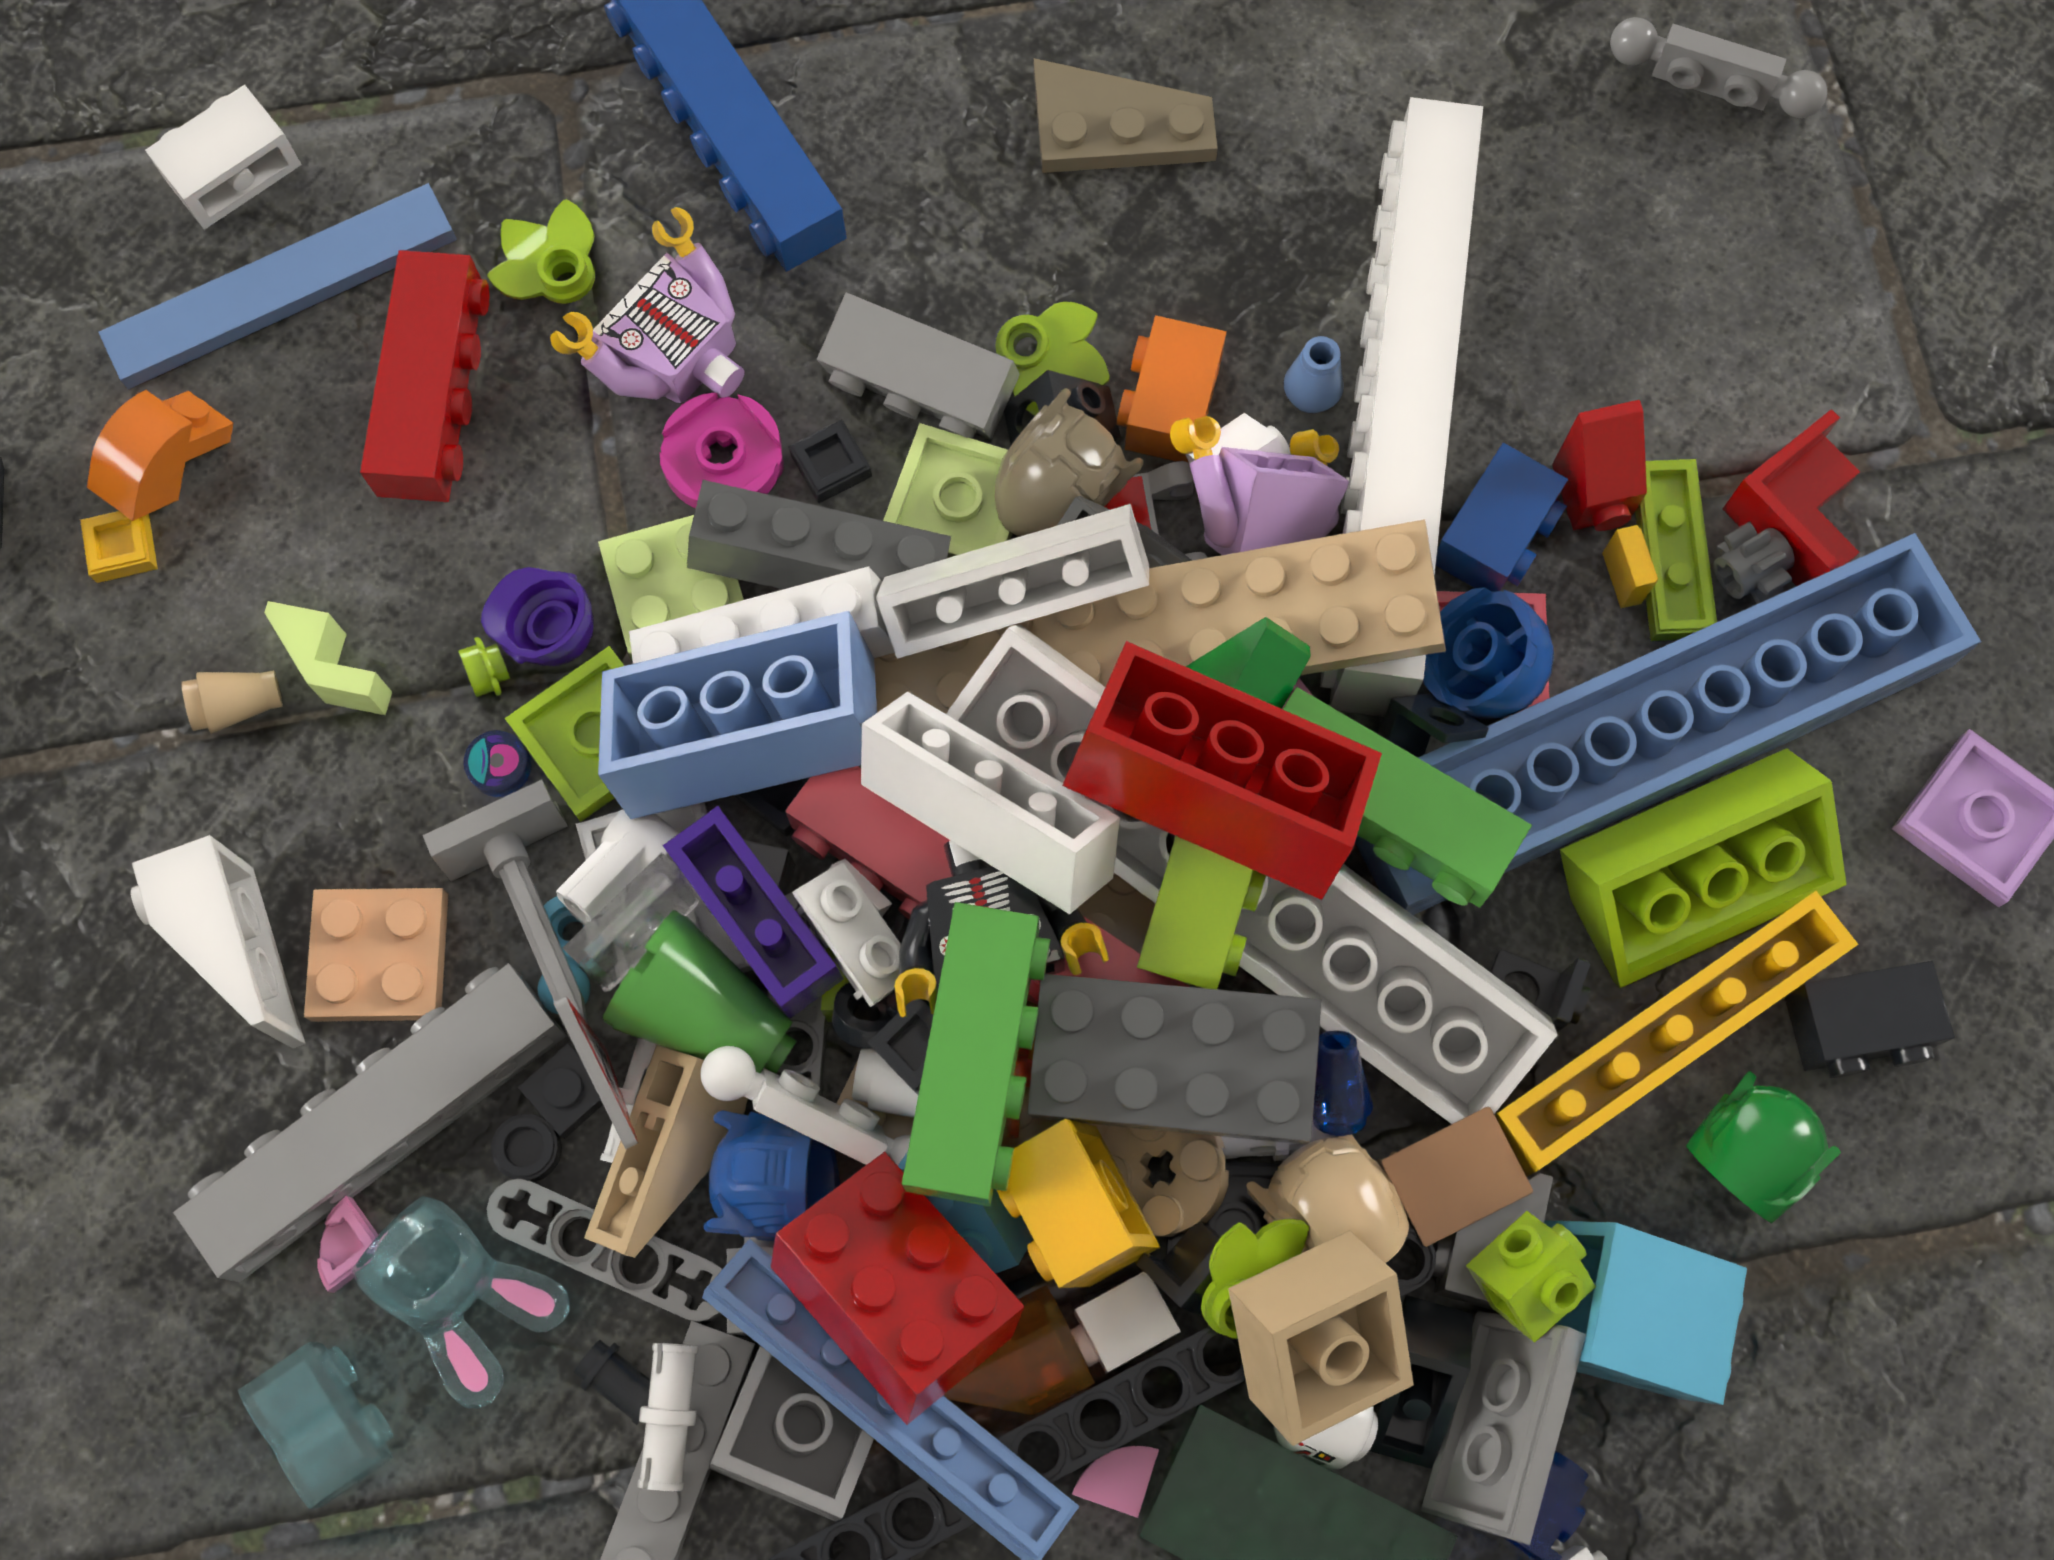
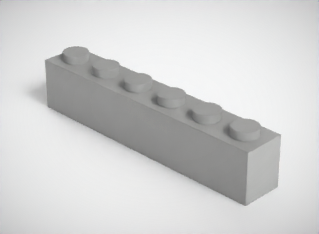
(368, 1124)

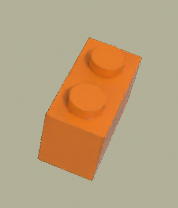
(1174, 383)

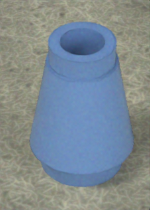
(1315, 376)

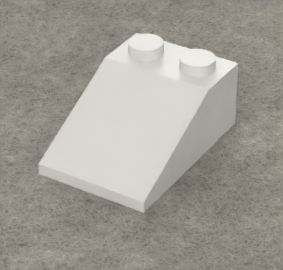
(216, 920)

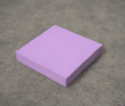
(1981, 818)

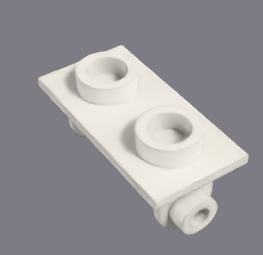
(853, 931)

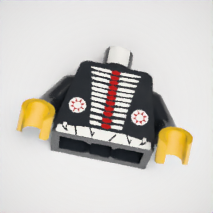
(985, 886)

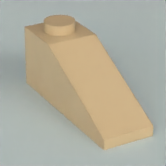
(672, 1154)

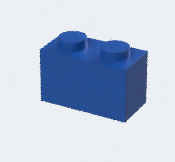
(1500, 520)

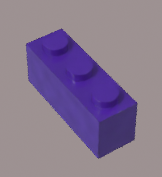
(753, 912)

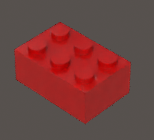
(895, 1287)

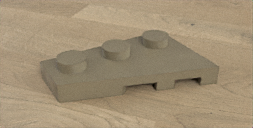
(1117, 122)

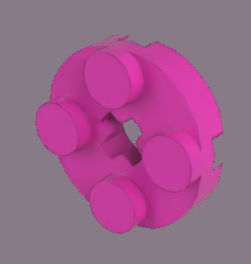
(724, 420)

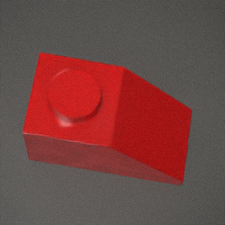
(1604, 466)

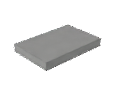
(1504, 1429)

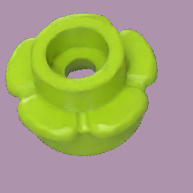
(484, 667)

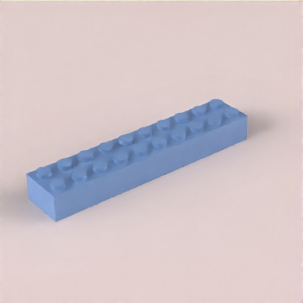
(1704, 704)

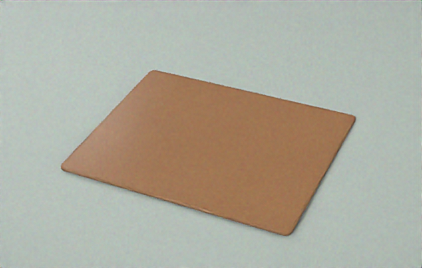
(1457, 1176)

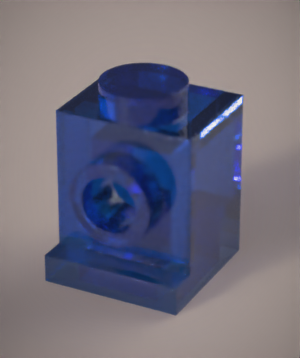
(1559, 1509)

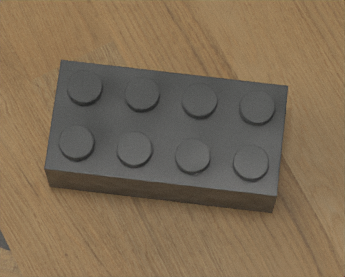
(1175, 1058)

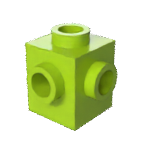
(1532, 1274)

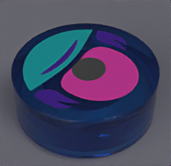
(497, 763)

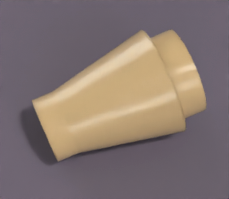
(228, 698)

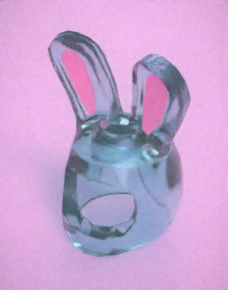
(431, 1272)

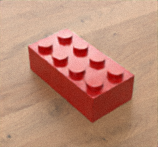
(1224, 771)

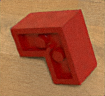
(1787, 497)

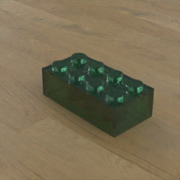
(1255, 1500)

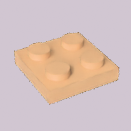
(376, 954)

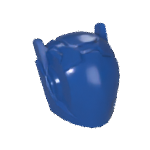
(765, 1175)

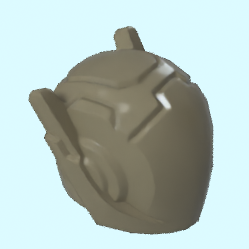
(1055, 461)

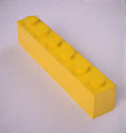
(1673, 1032)

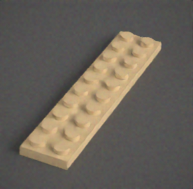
(1343, 594)

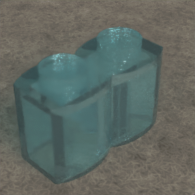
(317, 1422)

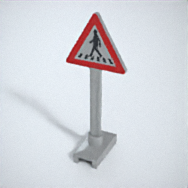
(499, 838)

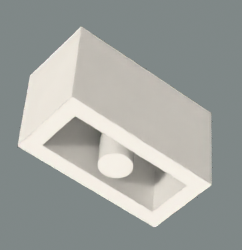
(223, 156)

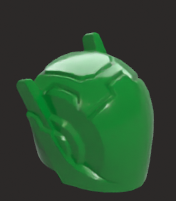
(1763, 1146)

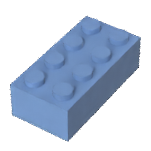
(736, 715)

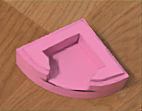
(343, 1243)
(1118, 1479)

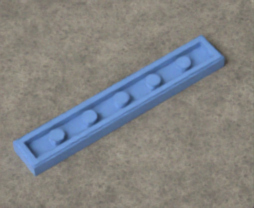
(275, 286)
(938, 1445)

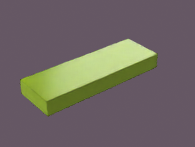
(1678, 548)

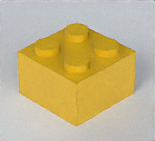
(1075, 1206)

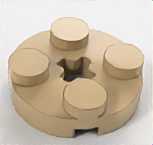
(1198, 1182)

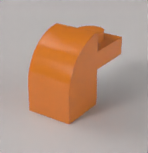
(145, 450)

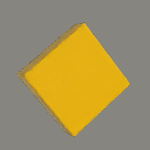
(117, 546)
(1630, 566)

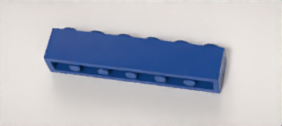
(733, 126)

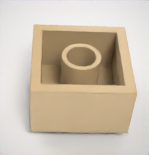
(1321, 1337)

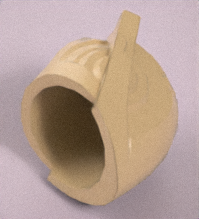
(1336, 1191)

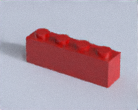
(424, 377)

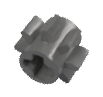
(1754, 563)

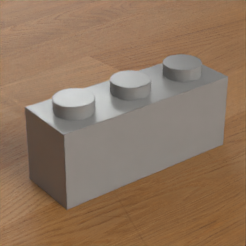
(917, 368)

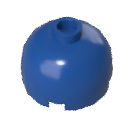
(1493, 655)

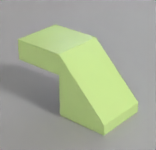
(315, 647)

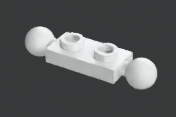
(795, 1102)

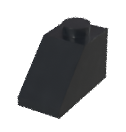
(1440, 1360)

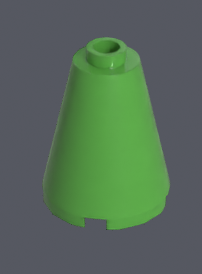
(697, 1000)

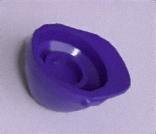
(539, 616)

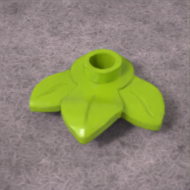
(543, 253)
(1060, 345)
(1242, 1256)

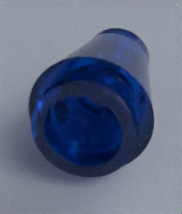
(1341, 1086)

